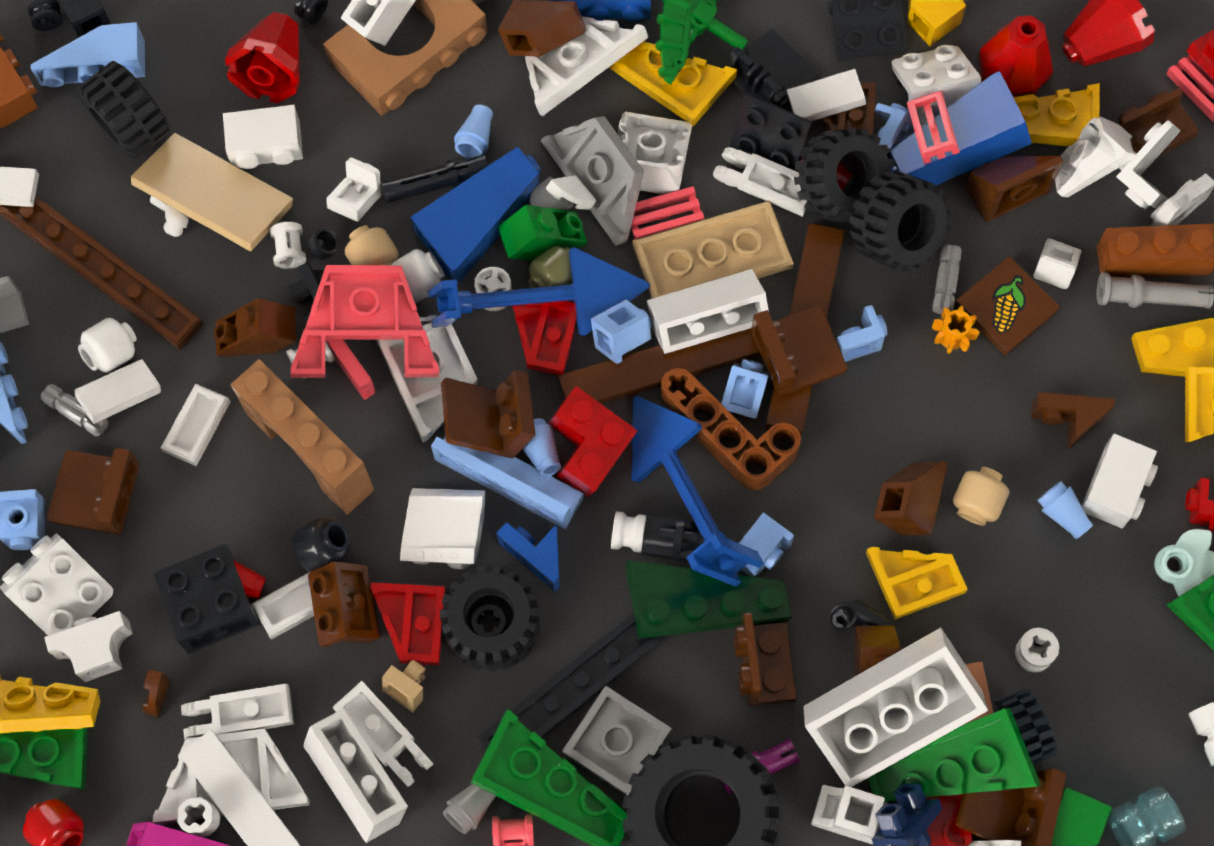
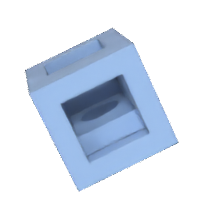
(620, 330)
(33, 525)
(766, 538)

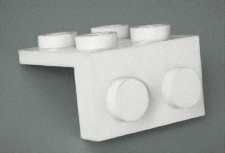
(935, 71)
(1139, 188)
(55, 586)

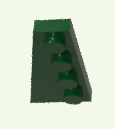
(686, 601)

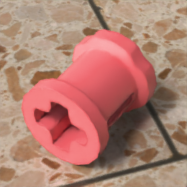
(513, 831)

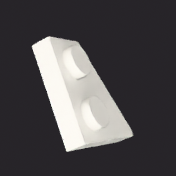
(1183, 202)

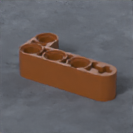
(726, 425)

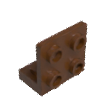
(798, 349)
(489, 418)
(94, 491)
(767, 662)
(1015, 813)

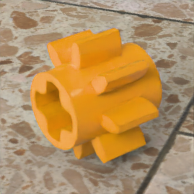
(953, 338)

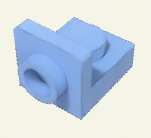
(897, 125)
(860, 342)
(745, 388)

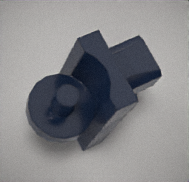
(908, 820)

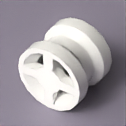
(492, 280)
(628, 531)
(1030, 655)

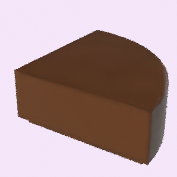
(157, 685)

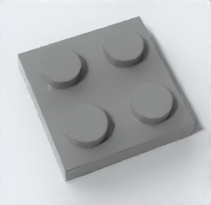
(615, 739)

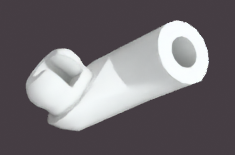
(175, 220)

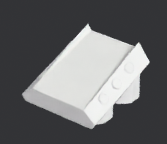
(658, 147)
(1097, 152)
(443, 527)

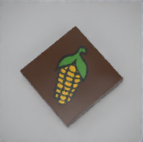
(1008, 305)

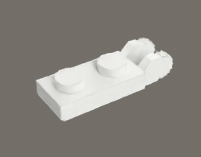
(762, 179)
(242, 711)
(381, 730)

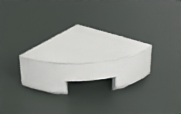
(572, 190)

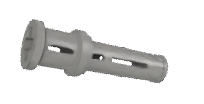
(1138, 291)

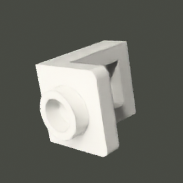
(357, 191)

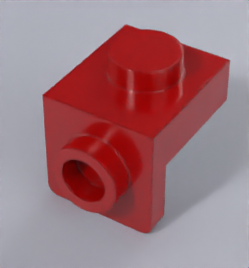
(1199, 506)

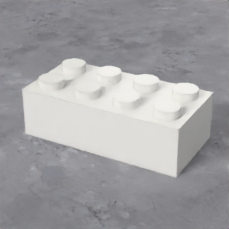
(894, 708)

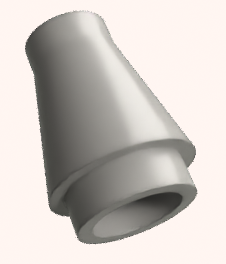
(468, 808)

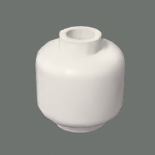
(421, 272)
(107, 345)

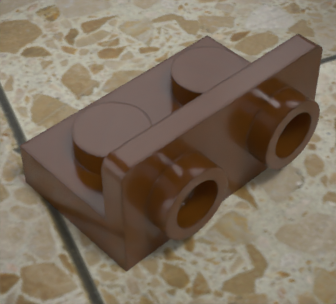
(1159, 109)
(343, 604)

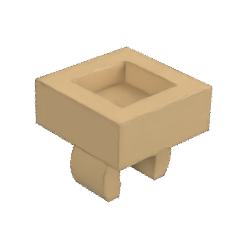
(405, 685)

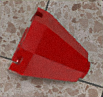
(1107, 31)
(1020, 54)
(267, 59)

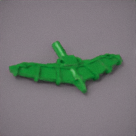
(679, 27)

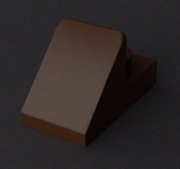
(1081, 412)

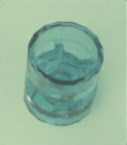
(1150, 819)

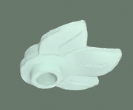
(1194, 560)

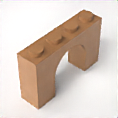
(389, 79)
(281, 412)

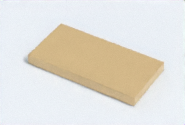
(212, 191)
(713, 250)

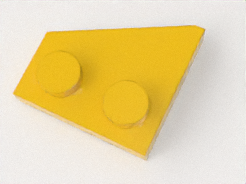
(915, 579)

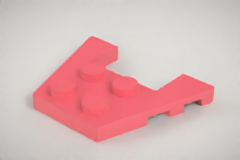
(364, 305)

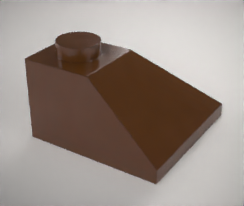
(1011, 183)

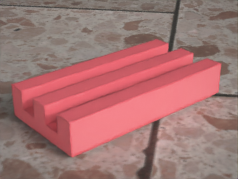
(1201, 77)
(939, 149)
(662, 201)
(351, 367)

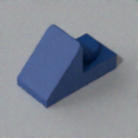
(540, 560)

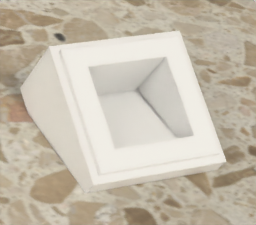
(1057, 263)

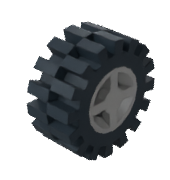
(1031, 724)

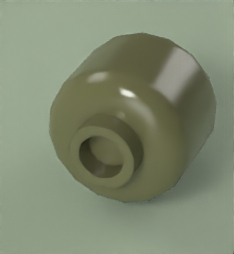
(551, 268)

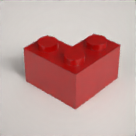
(598, 438)

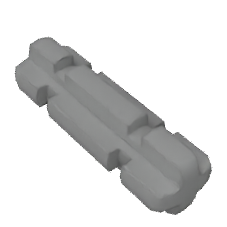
(947, 278)
(71, 409)

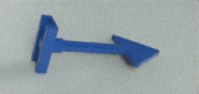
(594, 289)
(657, 442)

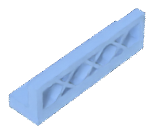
(512, 480)

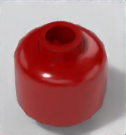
(53, 825)

